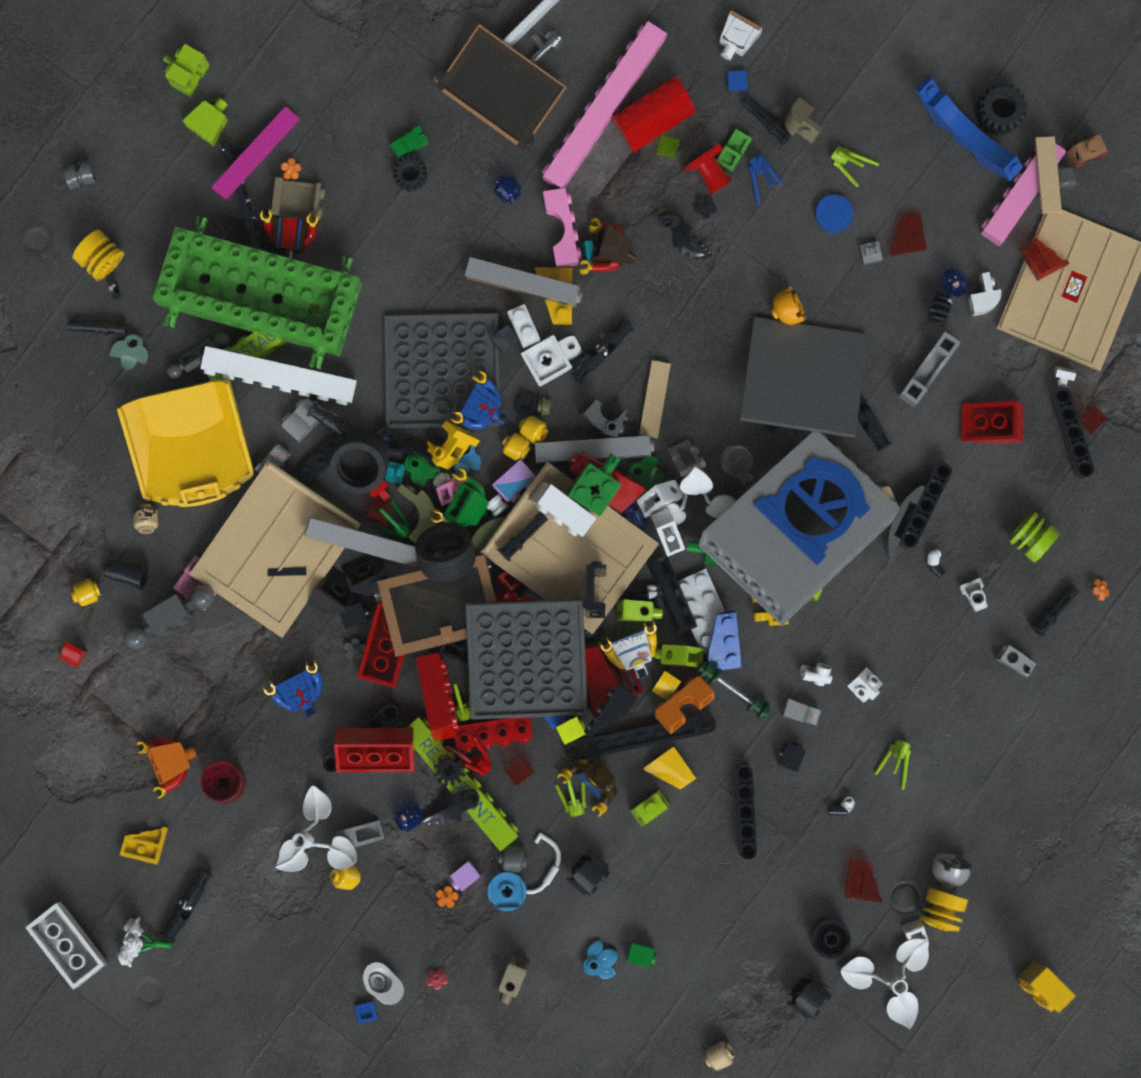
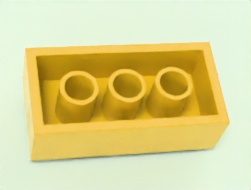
(1045, 987)

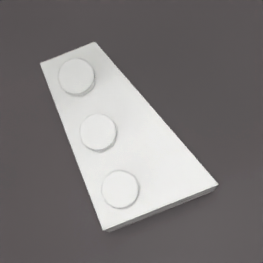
(562, 509)

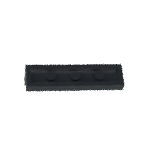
(672, 595)

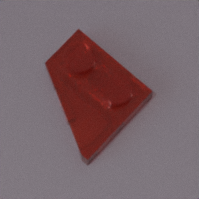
(909, 236)
(1041, 259)
(861, 882)

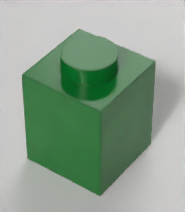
(641, 955)

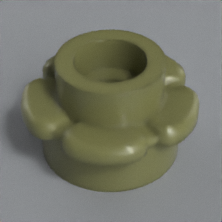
(544, 406)

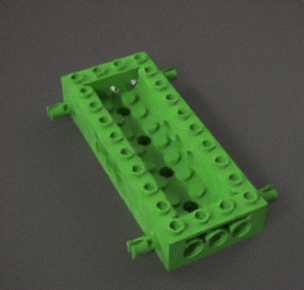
(265, 276)

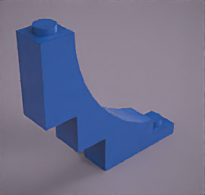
(965, 133)

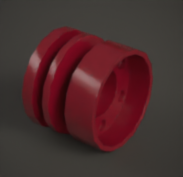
(212, 784)

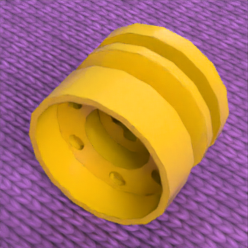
(98, 255)
(943, 910)

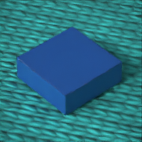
(737, 80)
(366, 1012)

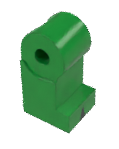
(409, 143)

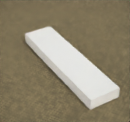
(529, 21)

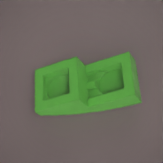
(734, 150)

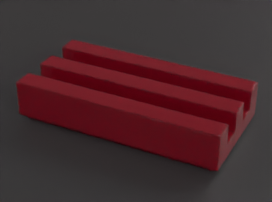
(640, 689)

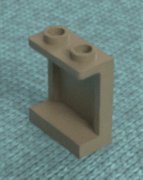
(297, 199)

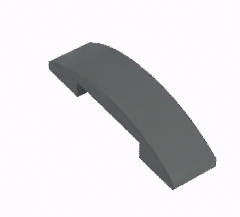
(893, 541)

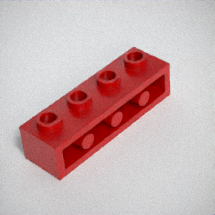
(494, 732)

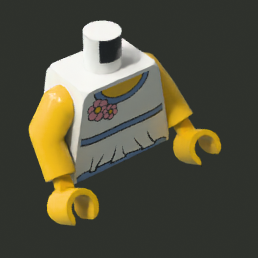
(633, 650)

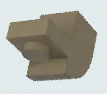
(799, 122)

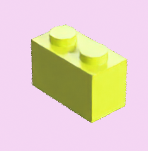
(571, 730)

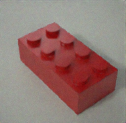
(379, 658)
(437, 701)

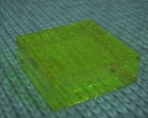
(667, 147)

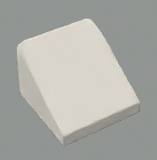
(914, 930)

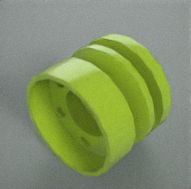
(1034, 536)

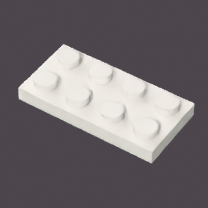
(703, 604)

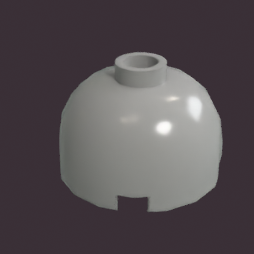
(950, 871)

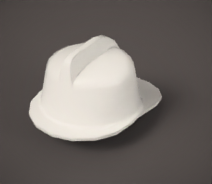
(382, 983)

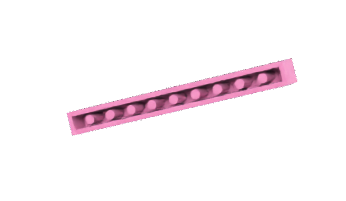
(605, 105)

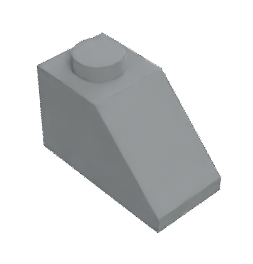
(364, 833)

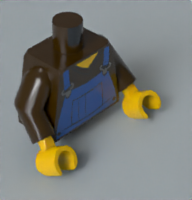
(594, 777)

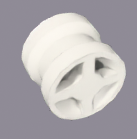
(497, 506)

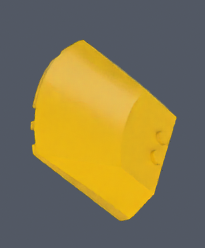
(187, 444)

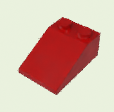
(993, 422)

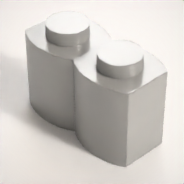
(297, 423)

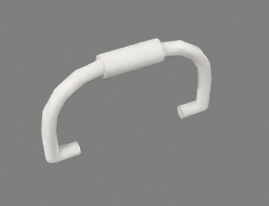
(553, 870)

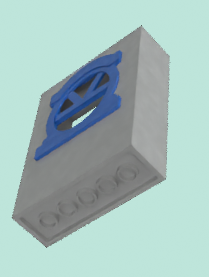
(775, 559)

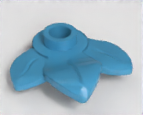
(468, 461)
(602, 958)

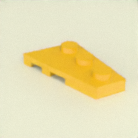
(559, 313)

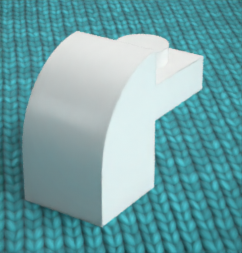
(984, 302)

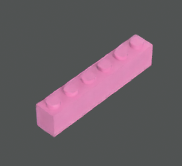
(1015, 201)

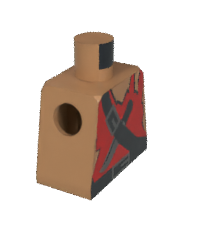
(1088, 152)

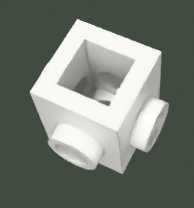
(865, 685)

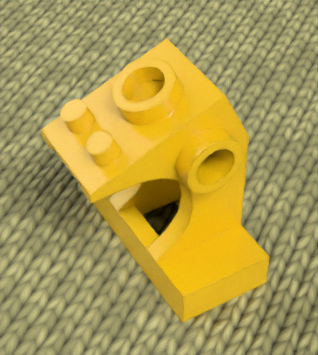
(454, 447)

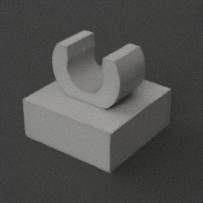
(871, 252)

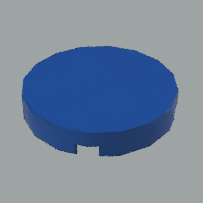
(834, 213)

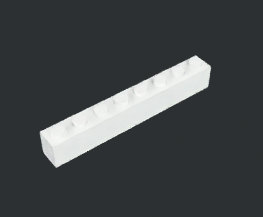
(278, 374)

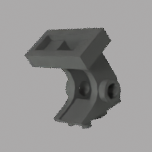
(593, 415)

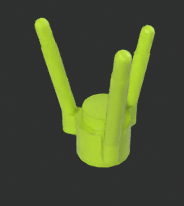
(842, 155)
(463, 711)
(900, 750)
(574, 807)

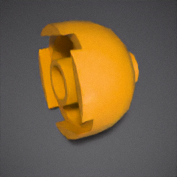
(787, 307)

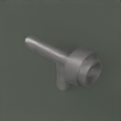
(554, 40)

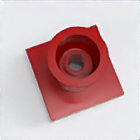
(710, 170)

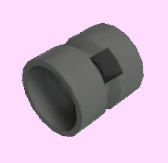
(79, 174)

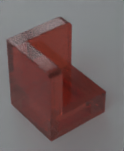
(1092, 420)
(374, 513)
(519, 771)

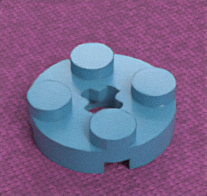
(516, 898)

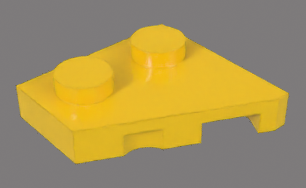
(144, 846)

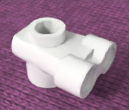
(974, 590)
(819, 675)

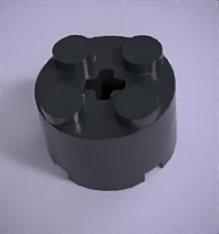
(588, 873)
(832, 949)
(809, 996)

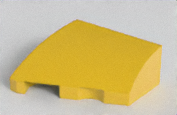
(671, 769)

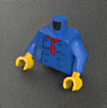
(482, 406)
(298, 691)

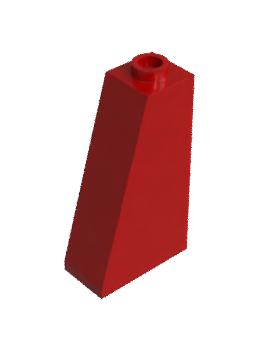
(626, 494)
(598, 678)

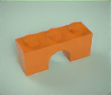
(695, 692)

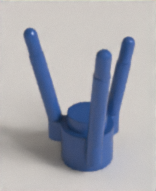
(760, 166)

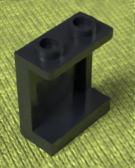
(594, 610)

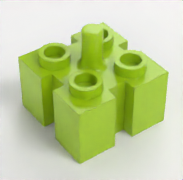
(186, 69)

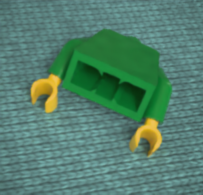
(467, 504)

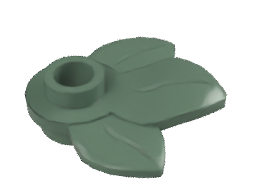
(129, 354)

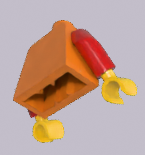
(168, 762)

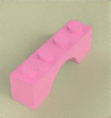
(557, 205)

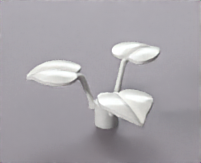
(698, 483)
(292, 854)
(904, 1006)

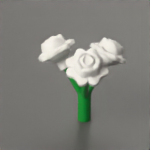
(132, 943)

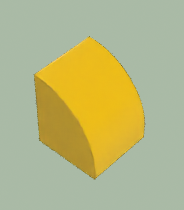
(666, 686)

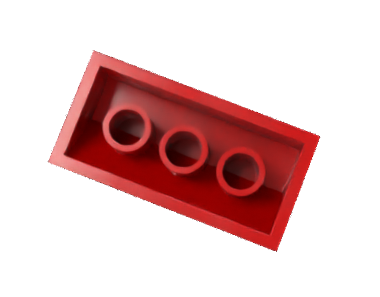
(654, 114)
(374, 749)

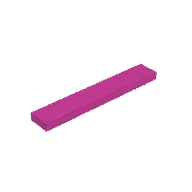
(255, 153)

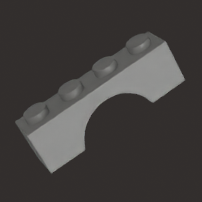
(929, 369)

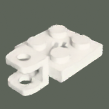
(560, 358)

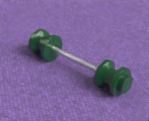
(754, 704)

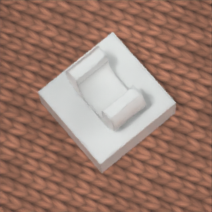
(1064, 375)

